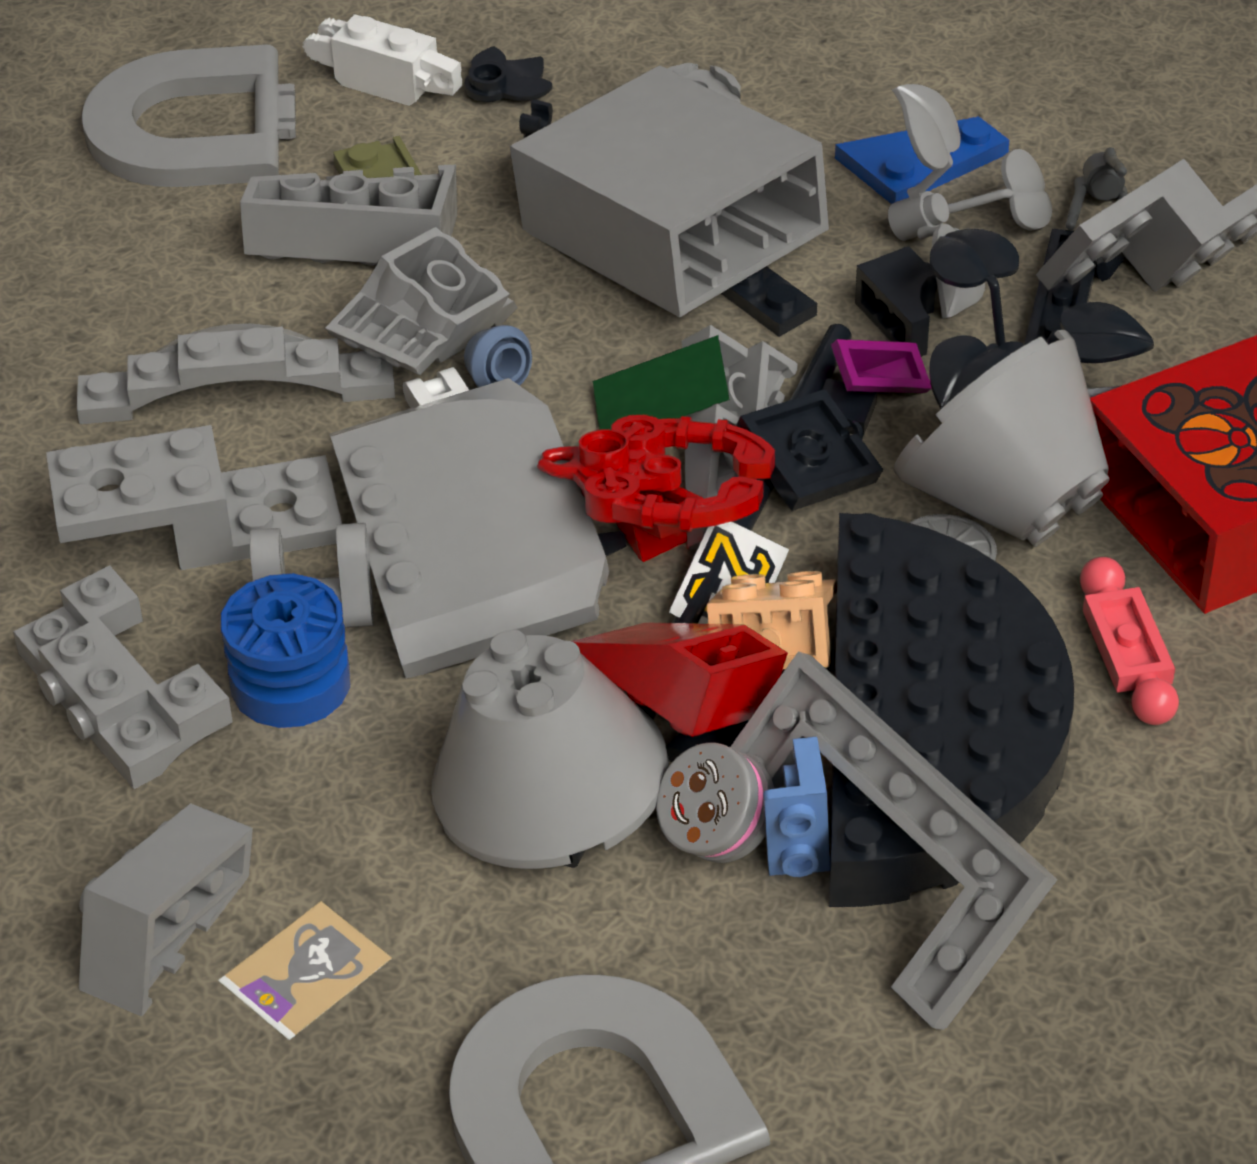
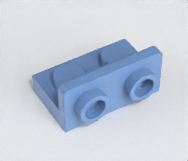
(798, 815)

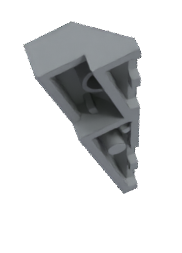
(752, 384)

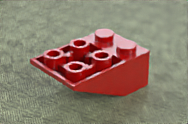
(689, 671)

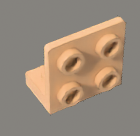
(783, 612)

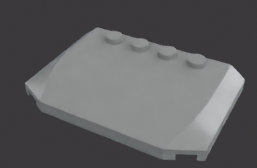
(469, 525)

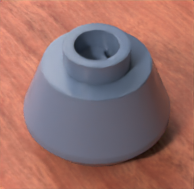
(498, 355)

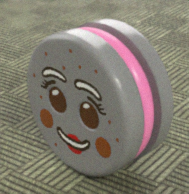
(713, 802)

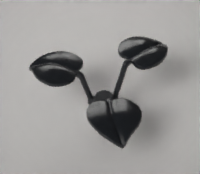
(980, 256)

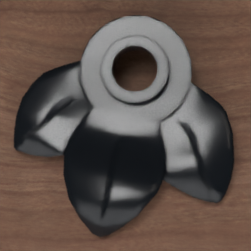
(497, 78)

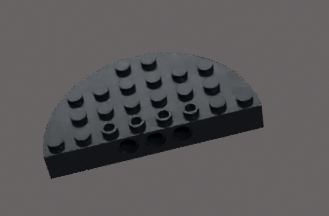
(962, 673)

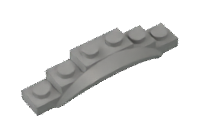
(230, 355)

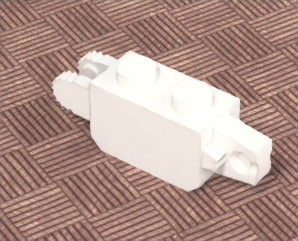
(383, 59)

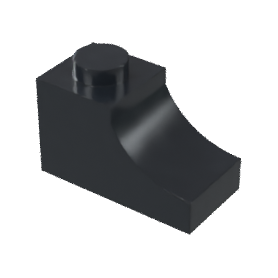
(898, 296)

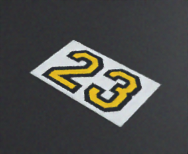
(744, 555)

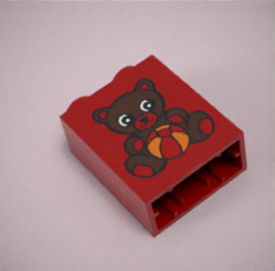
(1188, 470)

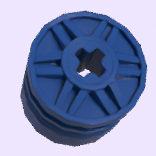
(286, 650)

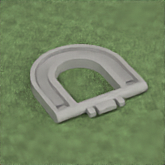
(152, 160)
(609, 1015)

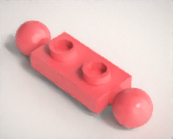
(1129, 641)

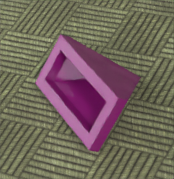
(881, 366)

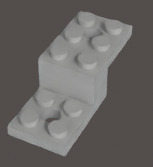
(1160, 229)
(180, 483)

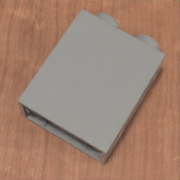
(671, 189)

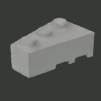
(155, 900)

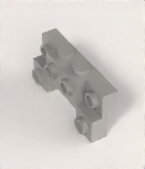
(105, 688)

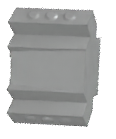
(422, 304)

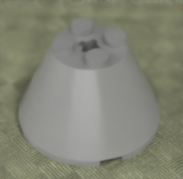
(1015, 444)
(544, 757)

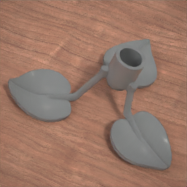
(921, 215)

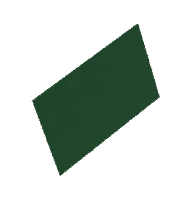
(665, 385)

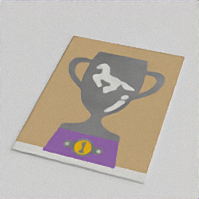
(305, 970)

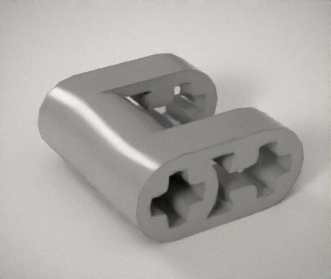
(354, 580)

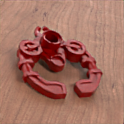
(632, 458)

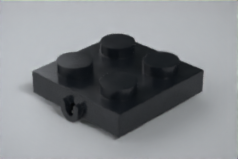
(813, 449)

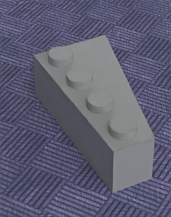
(345, 216)

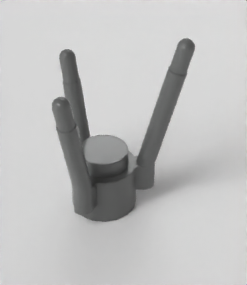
(1101, 179)

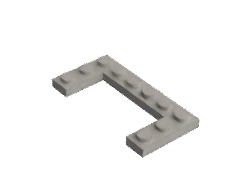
(997, 874)

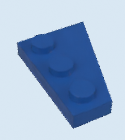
(892, 167)

